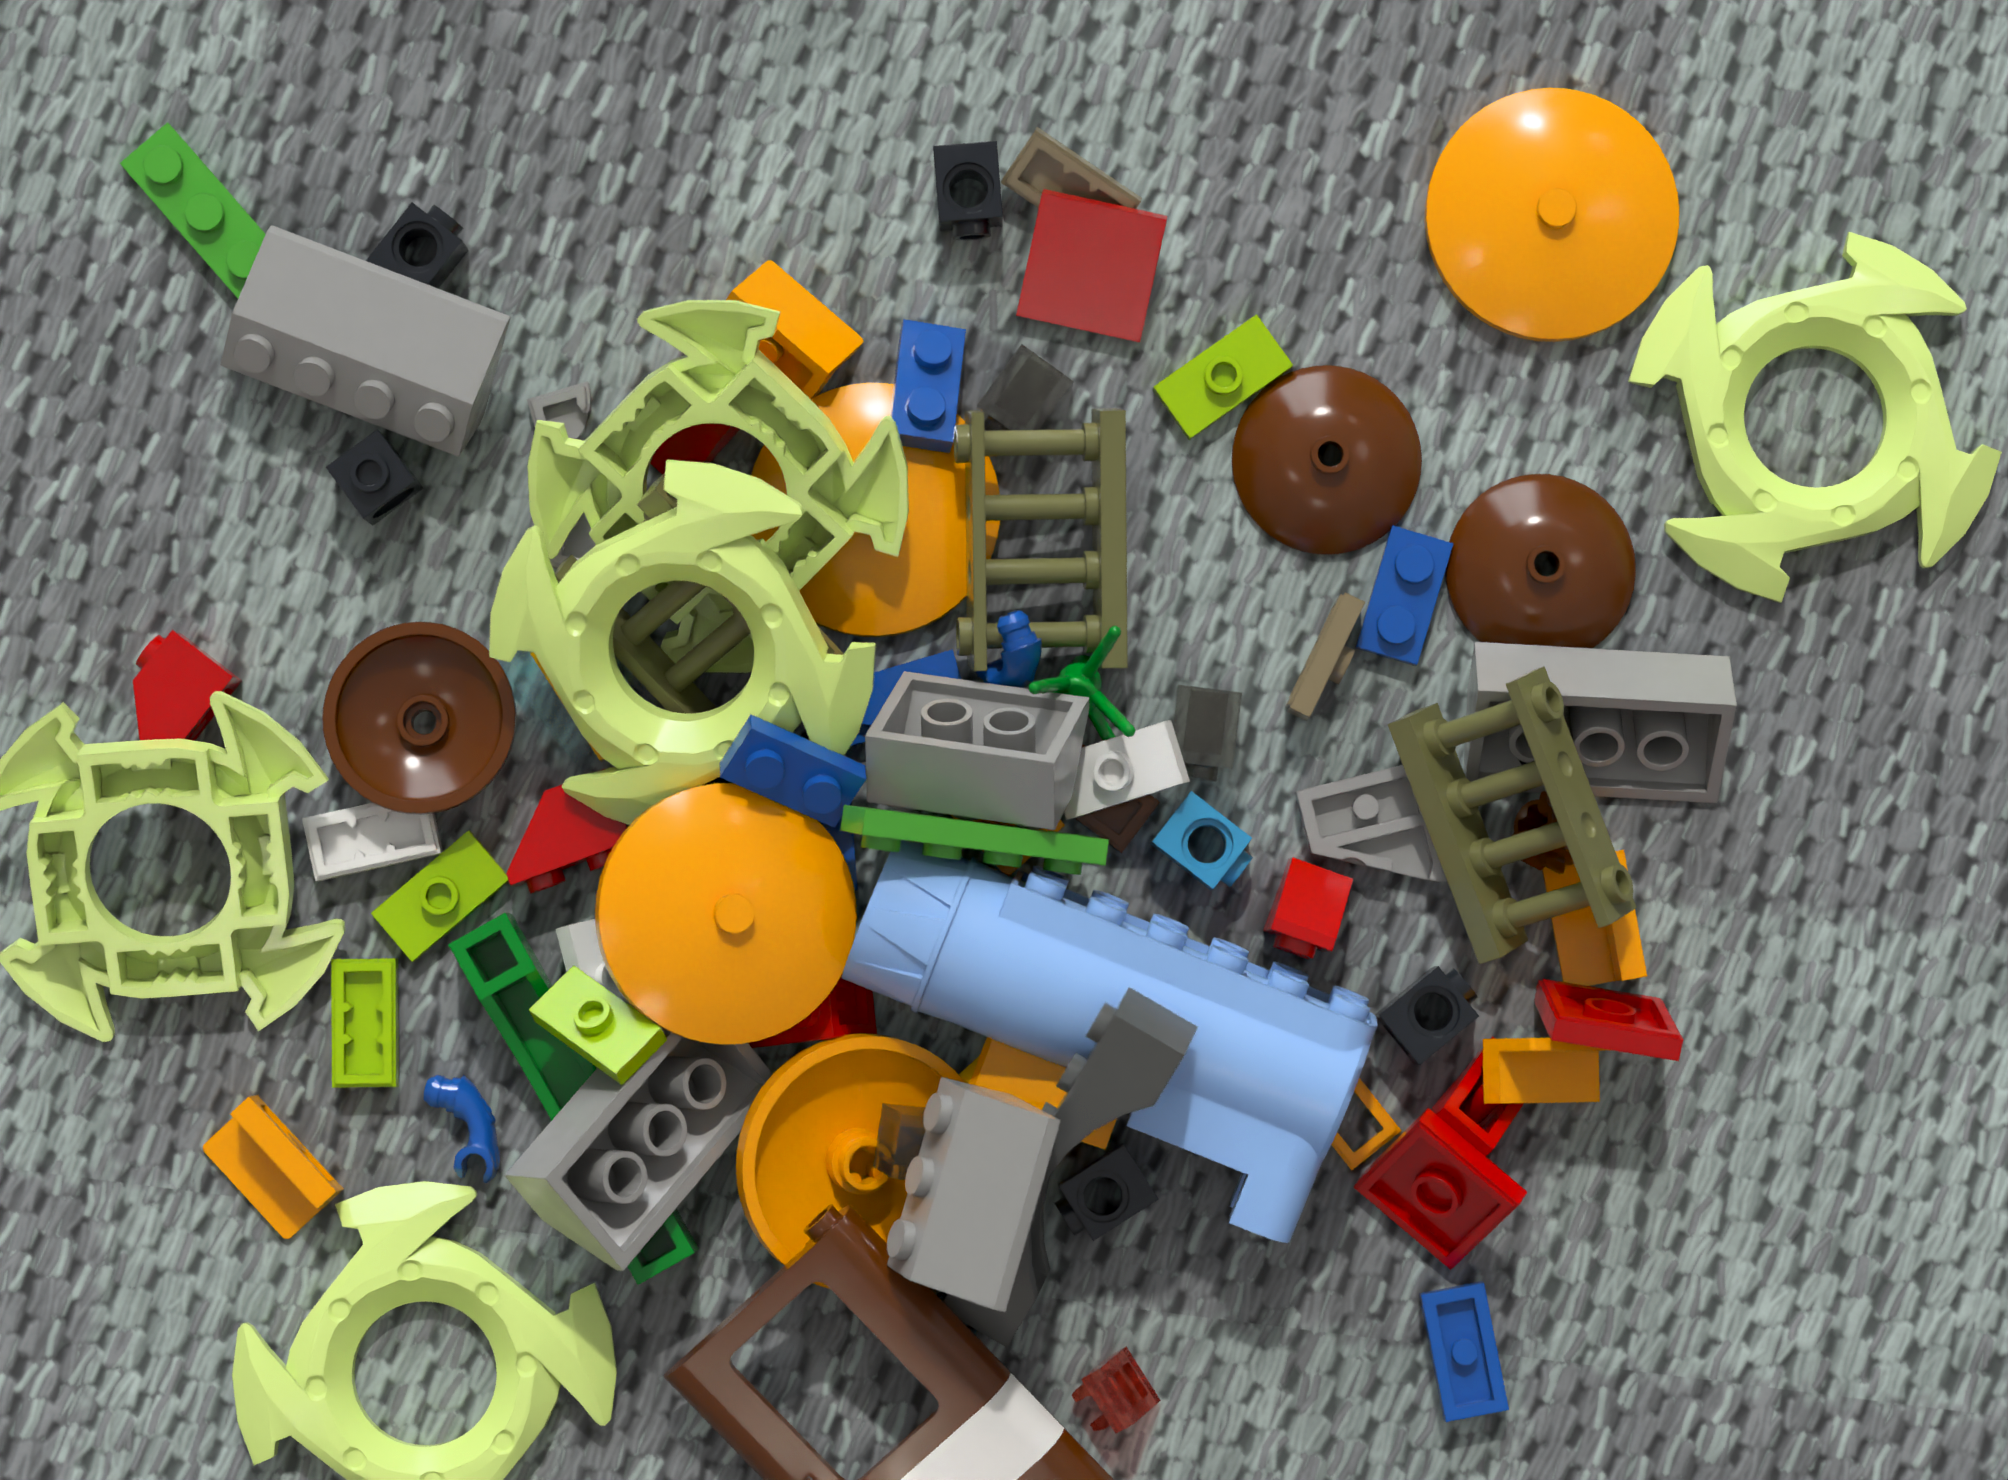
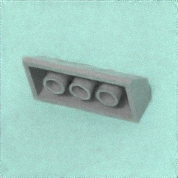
(365, 341)
(1636, 717)
(634, 1150)

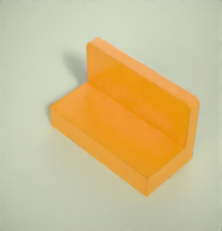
(808, 335)
(1593, 953)
(1539, 1071)
(271, 1167)

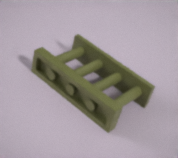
(1097, 506)
(632, 645)
(1458, 832)

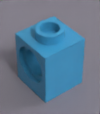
(1174, 837)

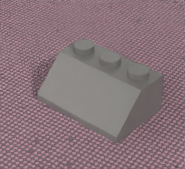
(975, 750)
(972, 1192)

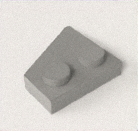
(1370, 824)

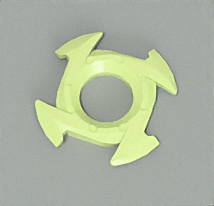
(1869, 325)
(735, 385)
(696, 542)
(232, 791)
(405, 1264)

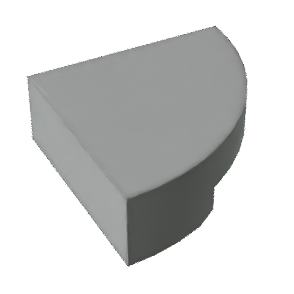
(565, 406)

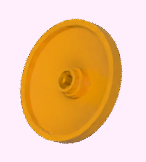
(1551, 214)
(877, 592)
(725, 914)
(817, 1132)

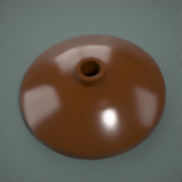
(1316, 504)
(1494, 571)
(382, 691)

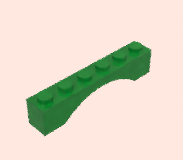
(507, 985)

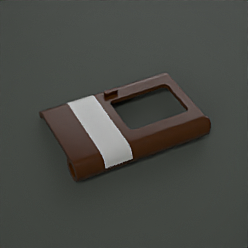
(985, 1416)

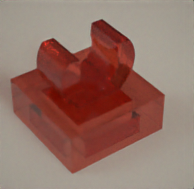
(1118, 1391)

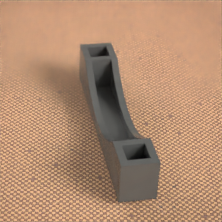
(1123, 1073)

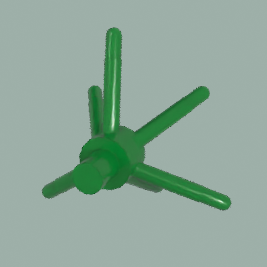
(1084, 680)

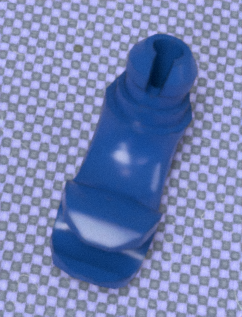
(1019, 655)
(466, 1103)

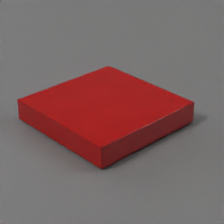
(1091, 265)
(1607, 1019)
(1440, 1189)

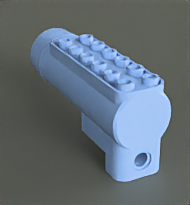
(1040, 962)

